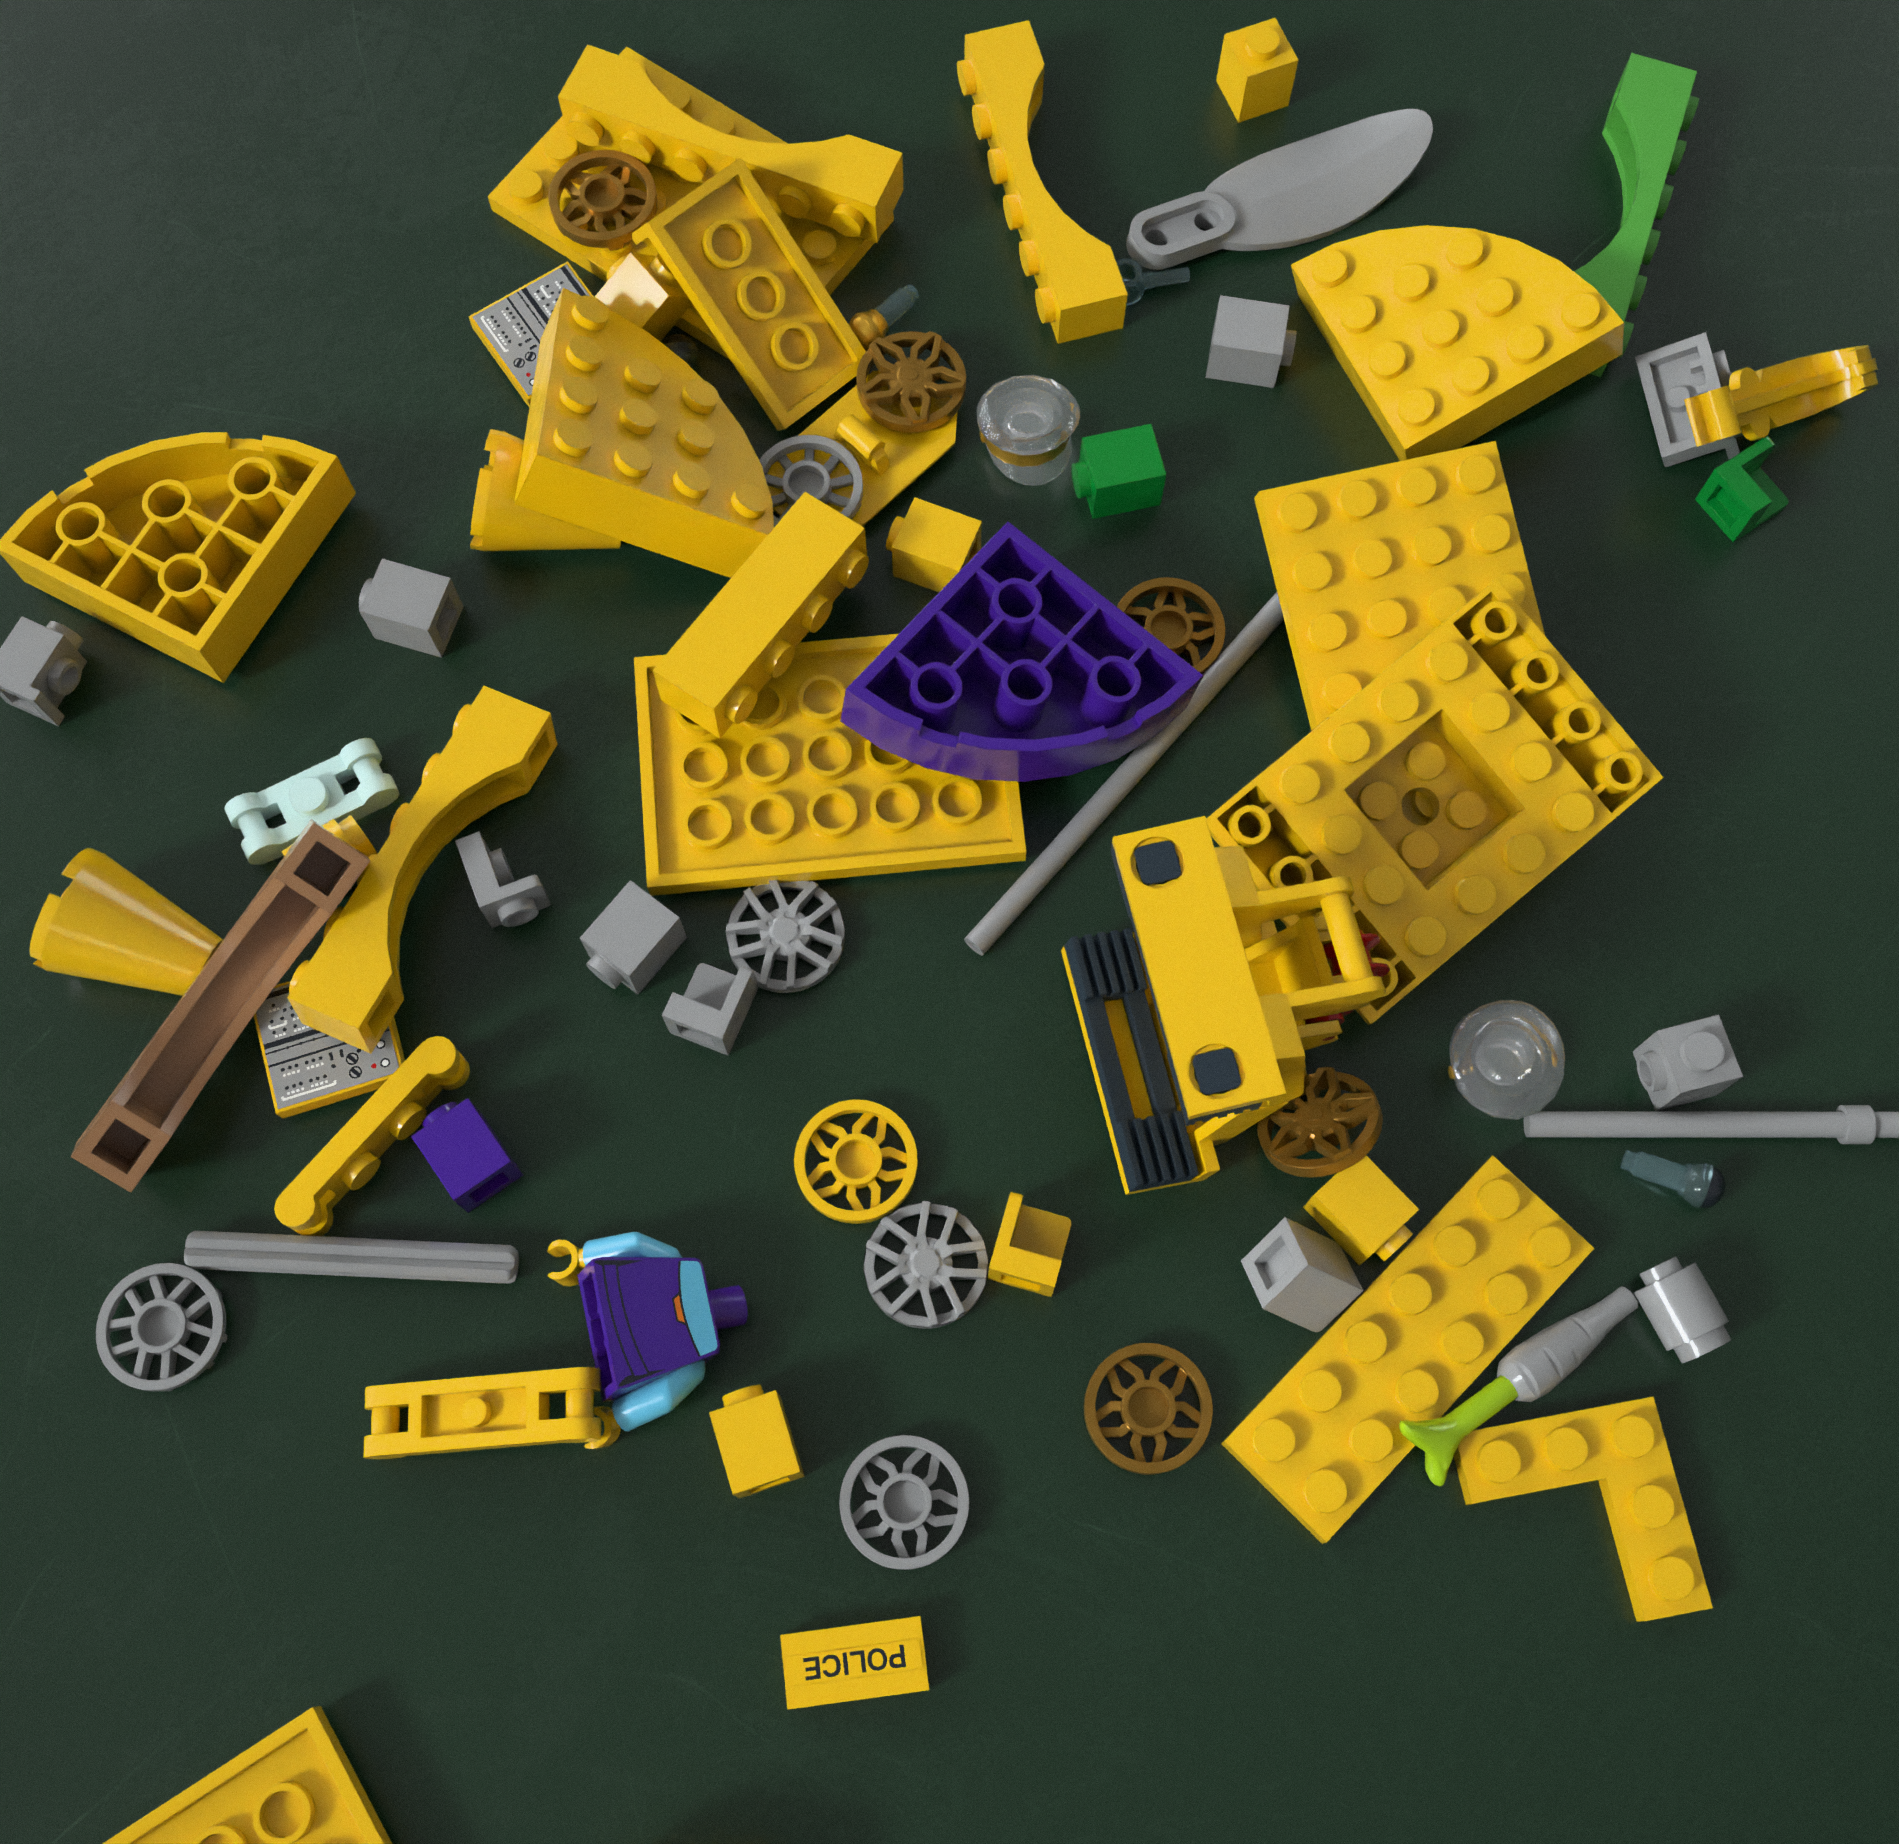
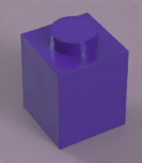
(465, 1154)

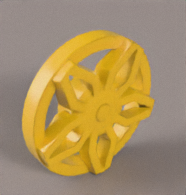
(855, 1161)

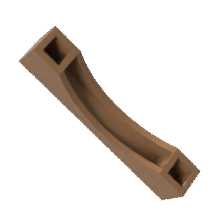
(218, 1006)

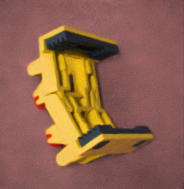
(1205, 1005)

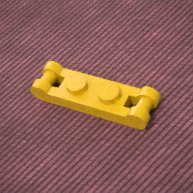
(355, 1150)
(482, 1412)

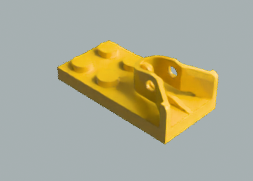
(756, 293)

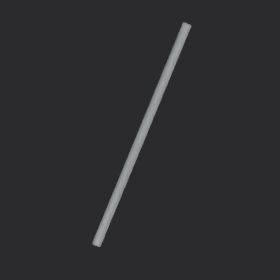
(1121, 782)

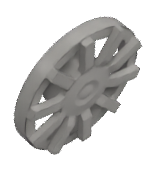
(812, 476)

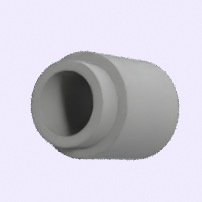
(1683, 1309)

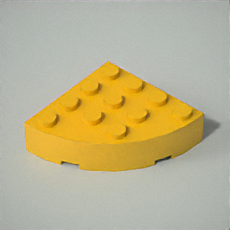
(1453, 329)
(638, 444)
(184, 539)

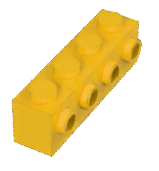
(762, 615)

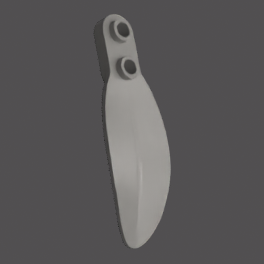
(1287, 192)

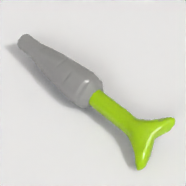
(1522, 1375)

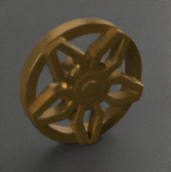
(602, 198)
(911, 381)
(1173, 624)
(1323, 1125)
(1148, 1408)

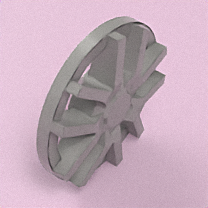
(786, 934)
(925, 1265)
(161, 1327)

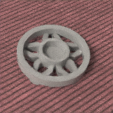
(904, 1502)

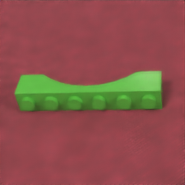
(1643, 134)

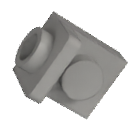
(496, 892)

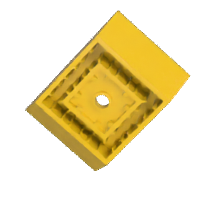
(1501, 746)

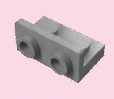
(1675, 375)

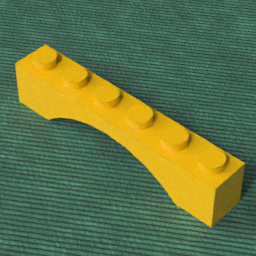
(829, 181)
(1074, 271)
(355, 975)

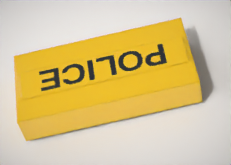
(854, 1662)

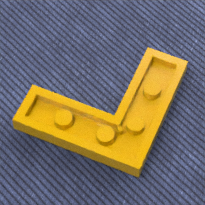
(1631, 1460)

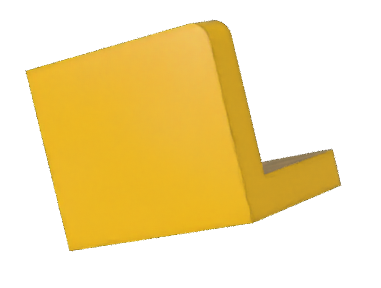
(1029, 1247)

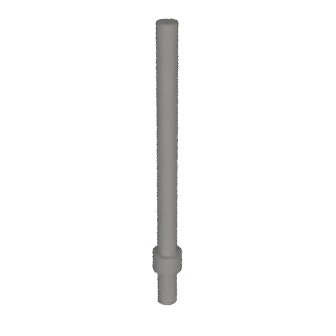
(1848, 1124)

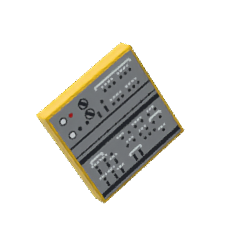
(516, 323)
(313, 1068)

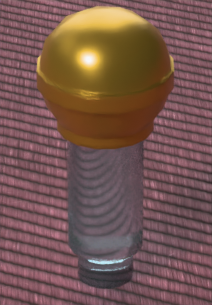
(876, 322)

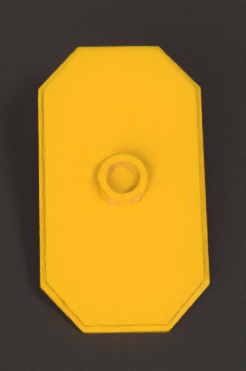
(885, 456)

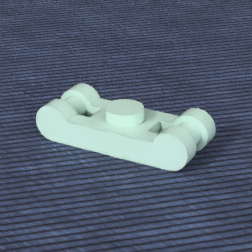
(314, 796)

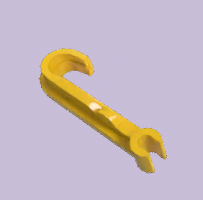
(1780, 394)

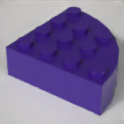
(1018, 674)

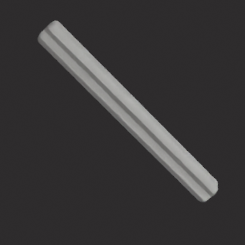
(351, 1257)

